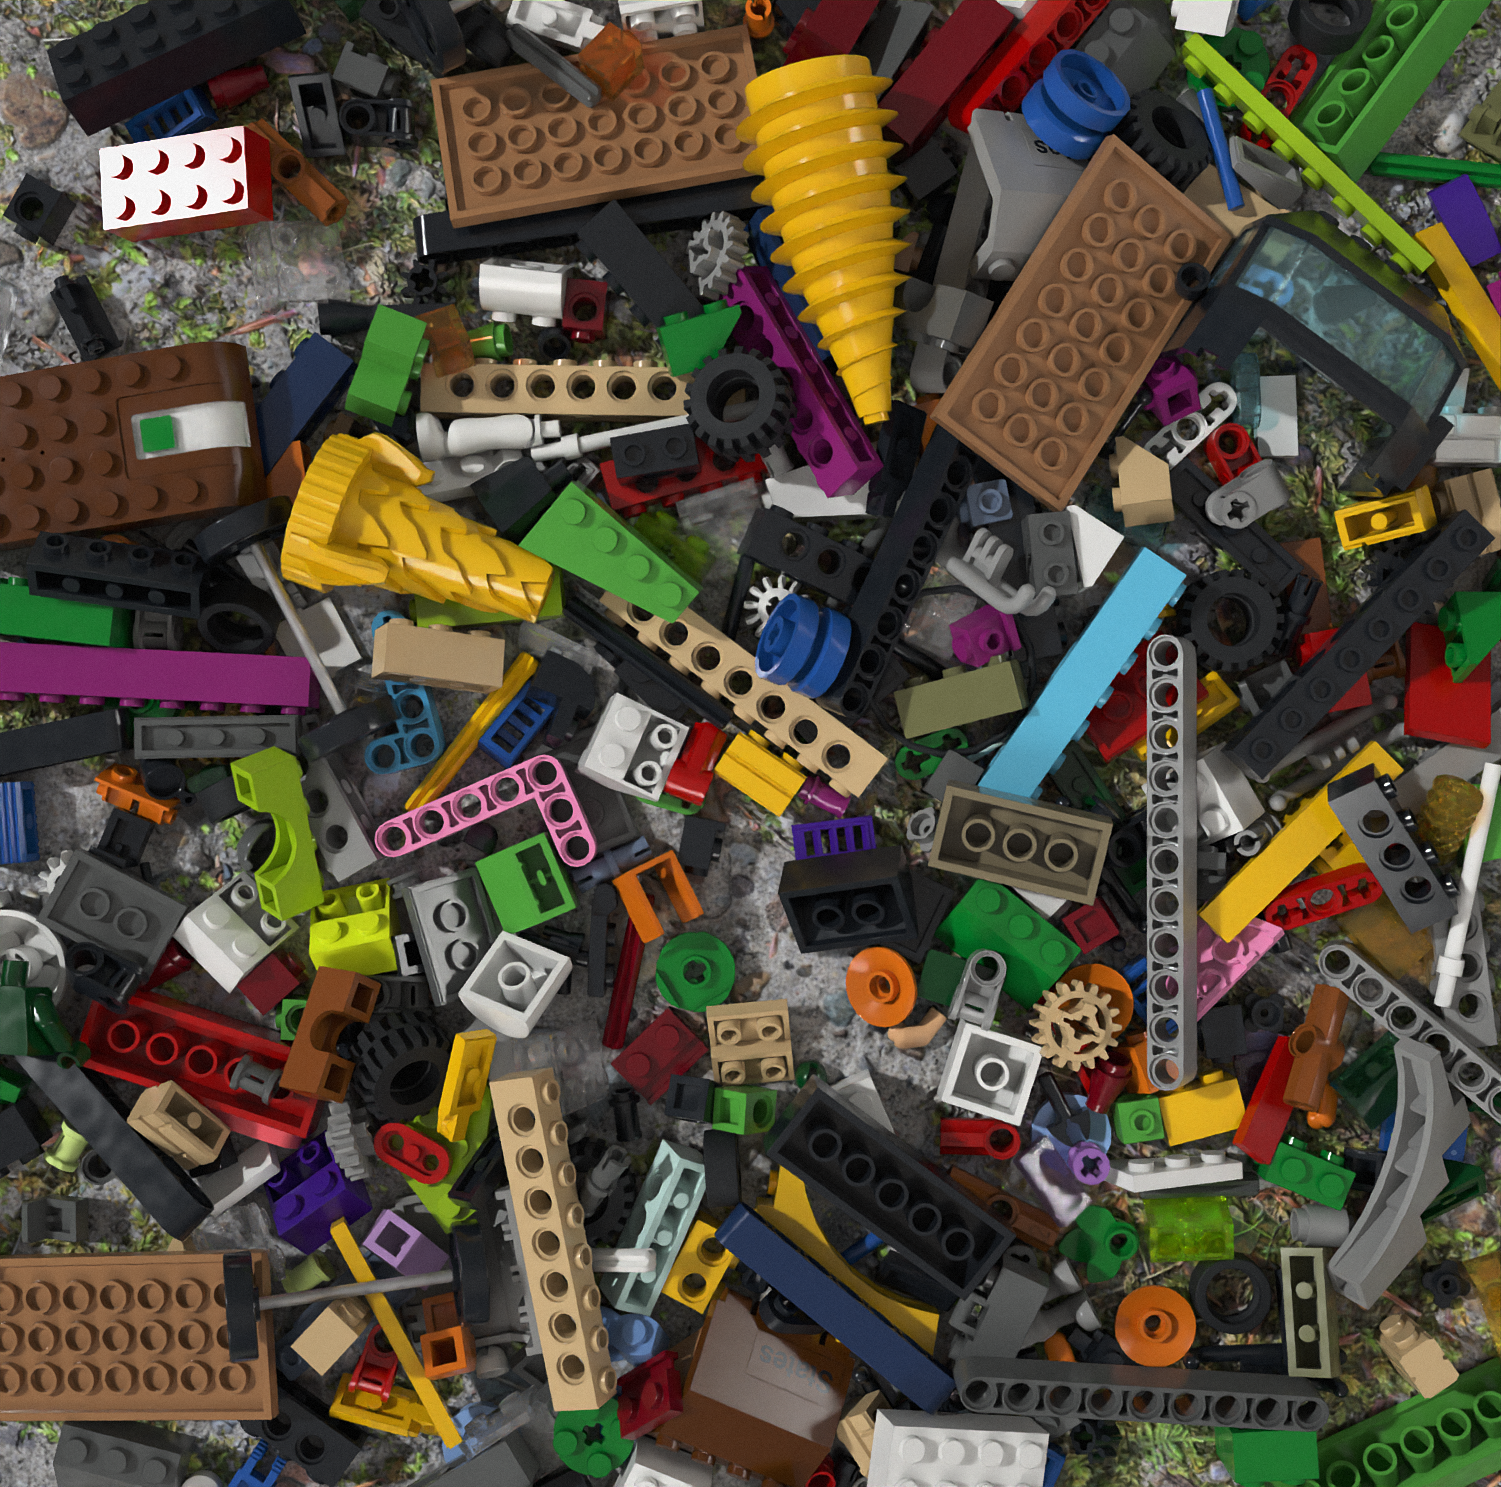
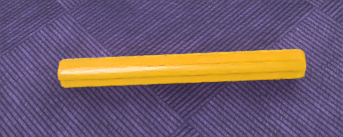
(468, 738)

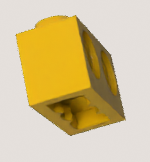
(696, 1259)

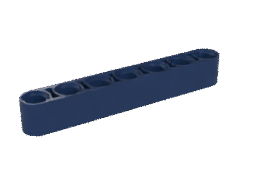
(836, 1308)

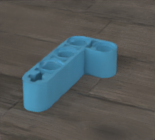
(409, 728)

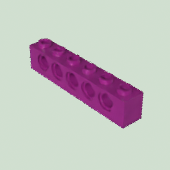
(825, 424)

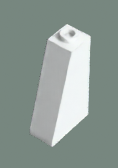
(803, 497)

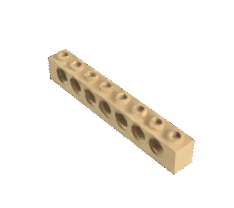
(439, 394)
(864, 758)
(554, 1300)

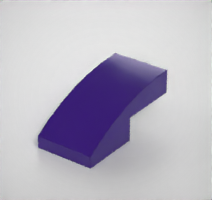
(1465, 219)

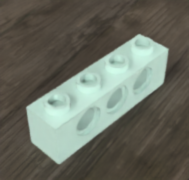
(659, 1223)

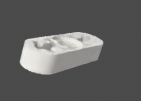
(1215, 417)

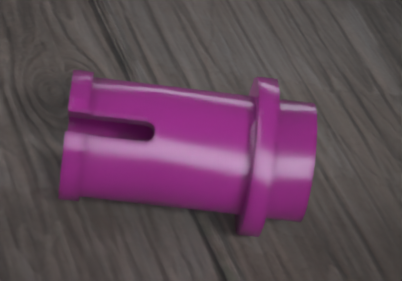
(823, 796)

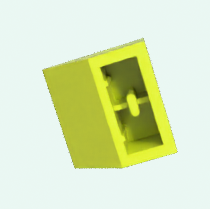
(355, 928)

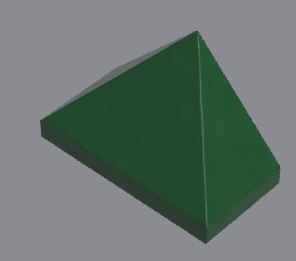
(1464, 1185)

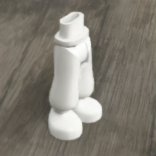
(481, 434)

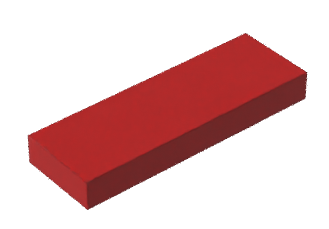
(1266, 1111)

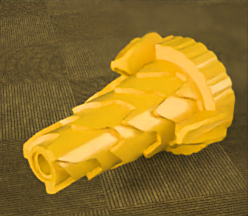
(371, 525)

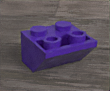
(313, 1195)

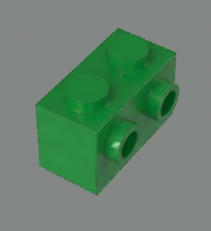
(1307, 1173)

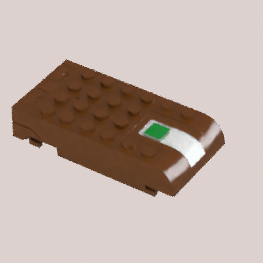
(128, 443)

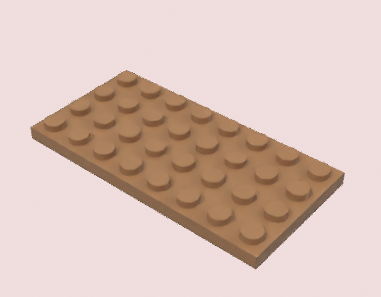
(531, 148)
(1080, 325)
(128, 1339)

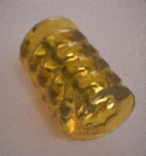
(1448, 814)

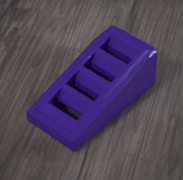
(867, 833)

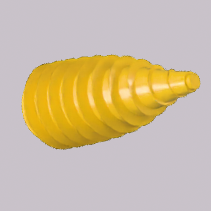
(833, 209)

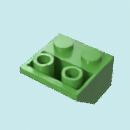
(528, 883)

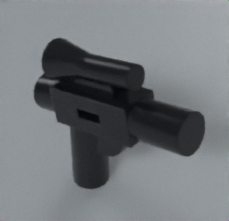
(564, 943)

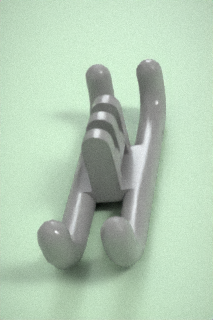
(983, 569)
(1331, 751)

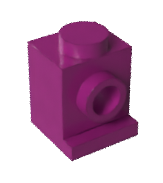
(983, 635)

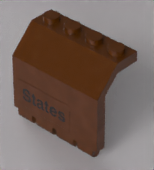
(759, 1397)

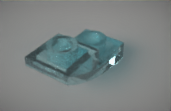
(1100, 505)

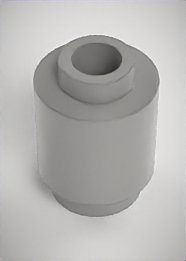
(1320, 1225)

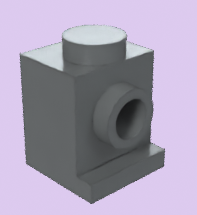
(365, 76)

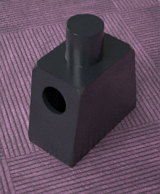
(520, 495)

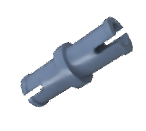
(612, 864)

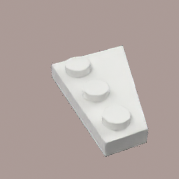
(1173, 1171)

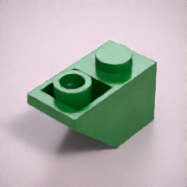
(692, 339)
(1470, 629)

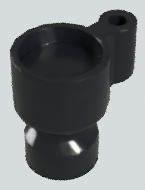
(165, 780)

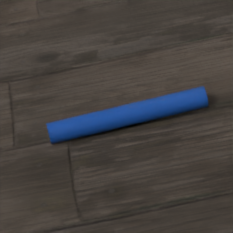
(1220, 149)

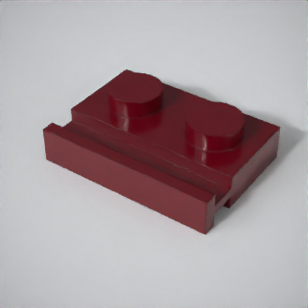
(657, 1052)
(649, 1395)

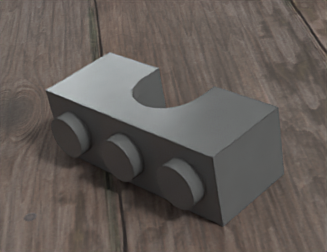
(941, 313)

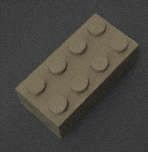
(1021, 842)

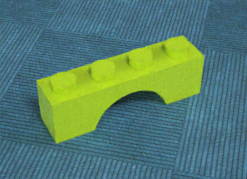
(290, 876)

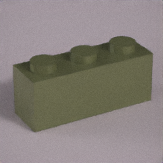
(961, 696)
(1310, 1313)

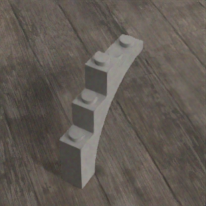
(1413, 1174)

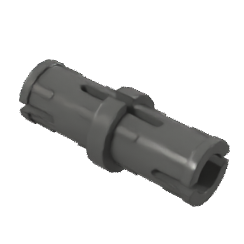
(602, 1179)

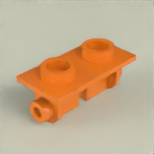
(123, 785)

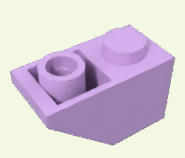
(403, 1246)

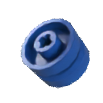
(1075, 104)
(803, 646)

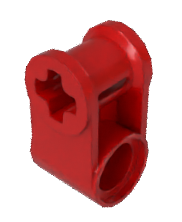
(1230, 465)
(375, 1368)

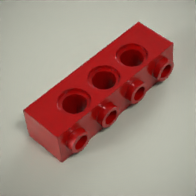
(632, 502)

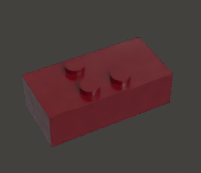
(941, 71)

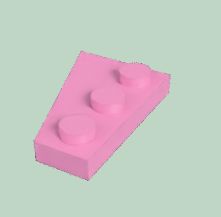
(1224, 964)

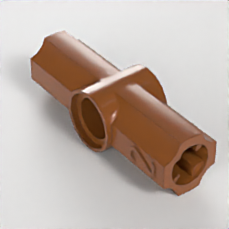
(309, 185)
(1316, 1048)
(1027, 1221)

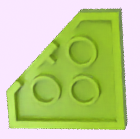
(436, 1195)

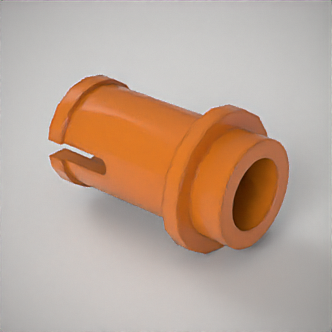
(758, 18)

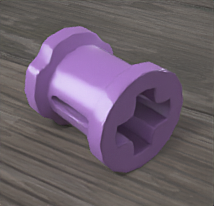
(1086, 1175)

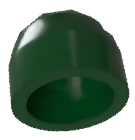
(802, 1072)

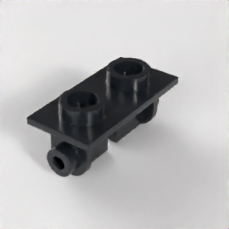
(84, 317)

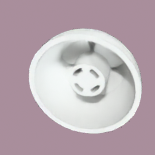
(37, 944)

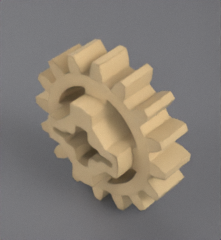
(1083, 1011)

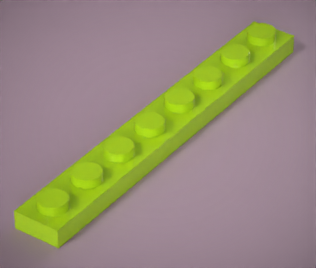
(1294, 145)

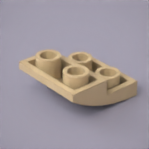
(750, 1042)

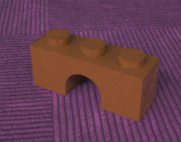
(333, 1003)

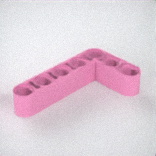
(493, 804)

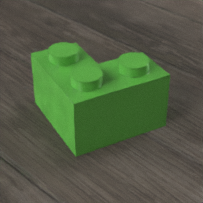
(389, 358)

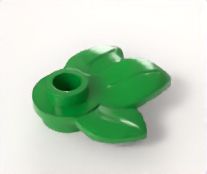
(1093, 1245)

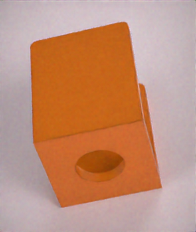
(676, 886)

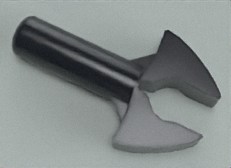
(1063, 1111)

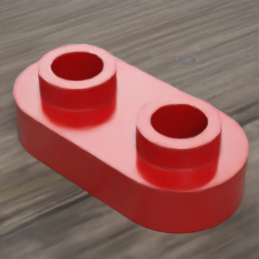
(413, 1155)

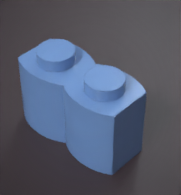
(633, 1337)

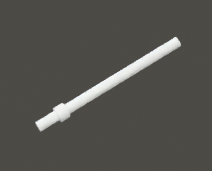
(574, 446)
(1450, 964)

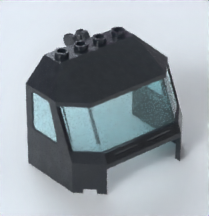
(1343, 318)

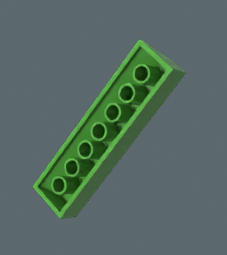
(1382, 78)
(1420, 1440)

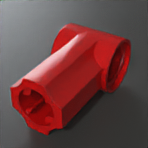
(693, 771)
(973, 1135)

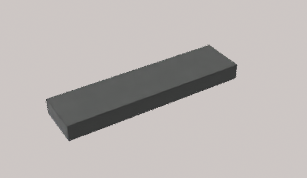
(215, 736)

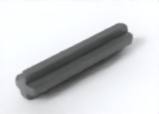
(554, 65)
(1240, 1187)

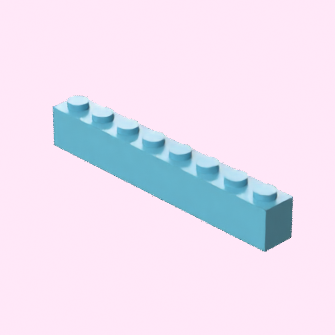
(1085, 676)

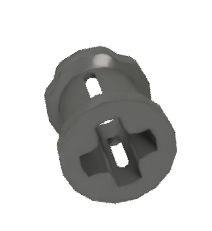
(242, 1078)

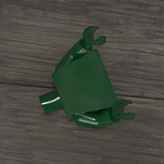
(31, 1020)

